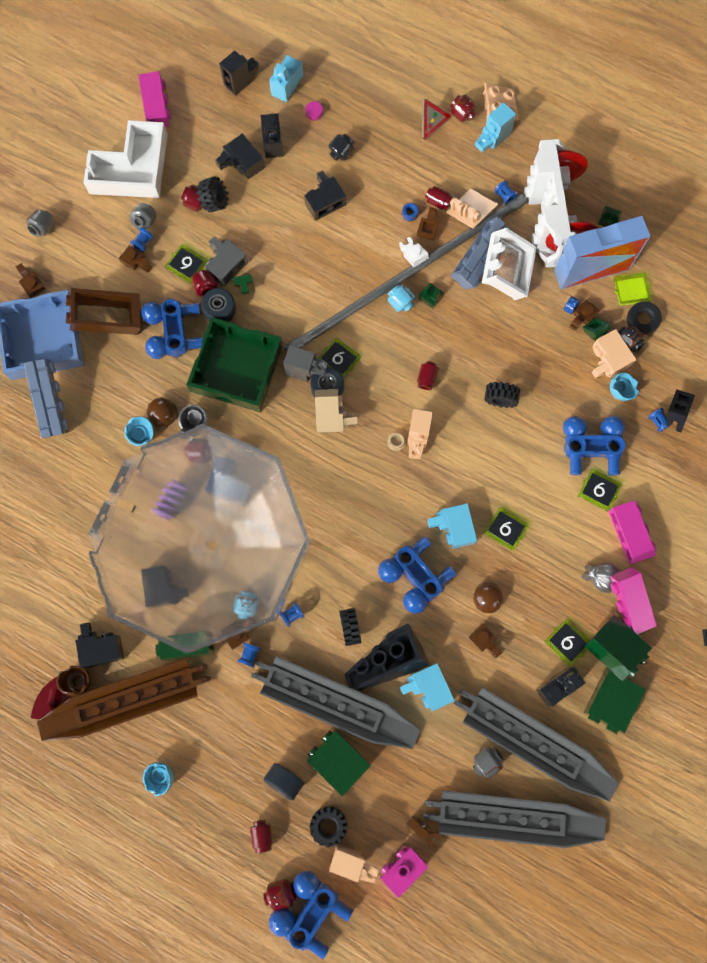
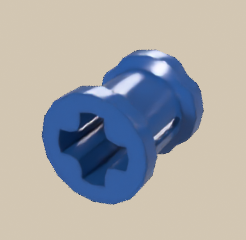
(505, 192)
(142, 239)
(659, 419)
(291, 614)
(249, 655)

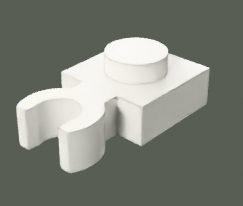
(413, 253)

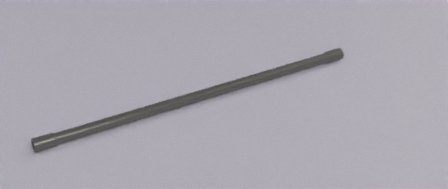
(299, 342)

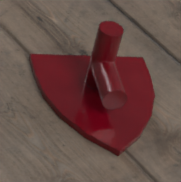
(48, 700)

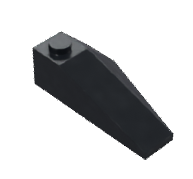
(391, 659)

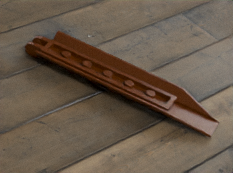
(122, 701)

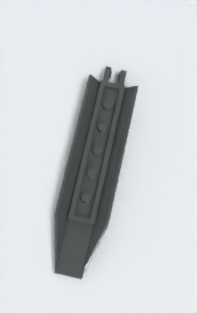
(336, 704)
(537, 744)
(515, 820)

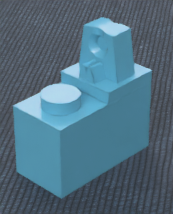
(286, 78)
(497, 128)
(457, 523)
(432, 685)

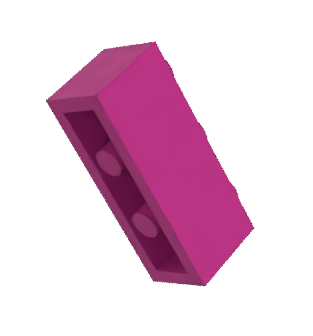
(154, 98)
(632, 532)
(633, 600)

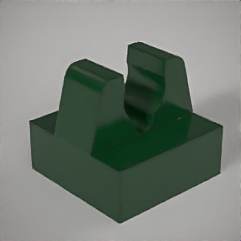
(609, 216)
(243, 282)
(431, 295)
(596, 328)

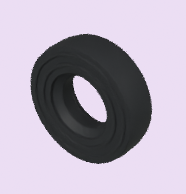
(649, 308)

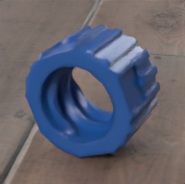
(414, 208)
(571, 305)

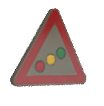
(432, 118)

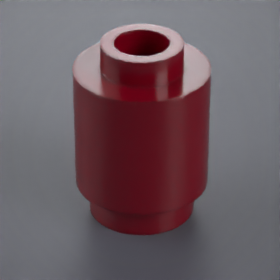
(438, 198)
(427, 376)
(261, 836)

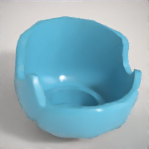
(624, 387)
(139, 431)
(158, 778)

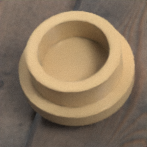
(396, 441)

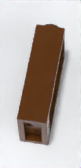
(103, 299)

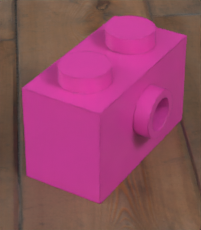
(403, 870)

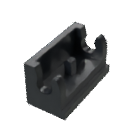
(680, 409)

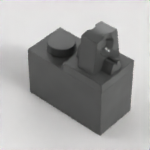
(227, 262)
(303, 364)

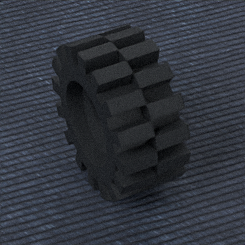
(212, 194)
(502, 394)
(350, 626)
(319, 836)

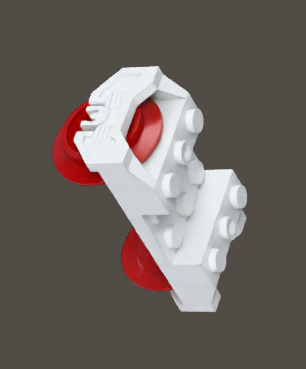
(549, 177)

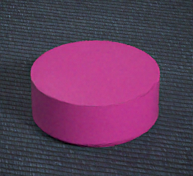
(314, 110)

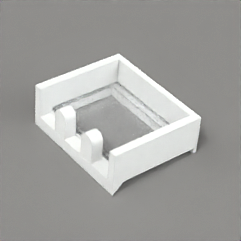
(509, 263)

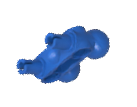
(155, 313)
(594, 445)
(417, 574)
(284, 924)

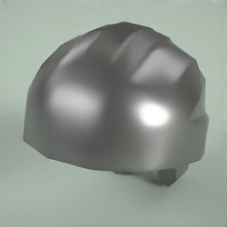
(192, 416)
(601, 575)

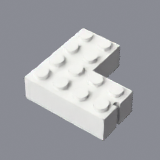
(131, 172)

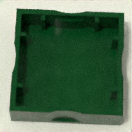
(235, 364)

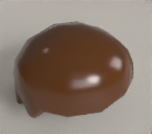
(161, 412)
(488, 597)
(73, 681)

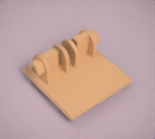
(496, 95)
(471, 208)

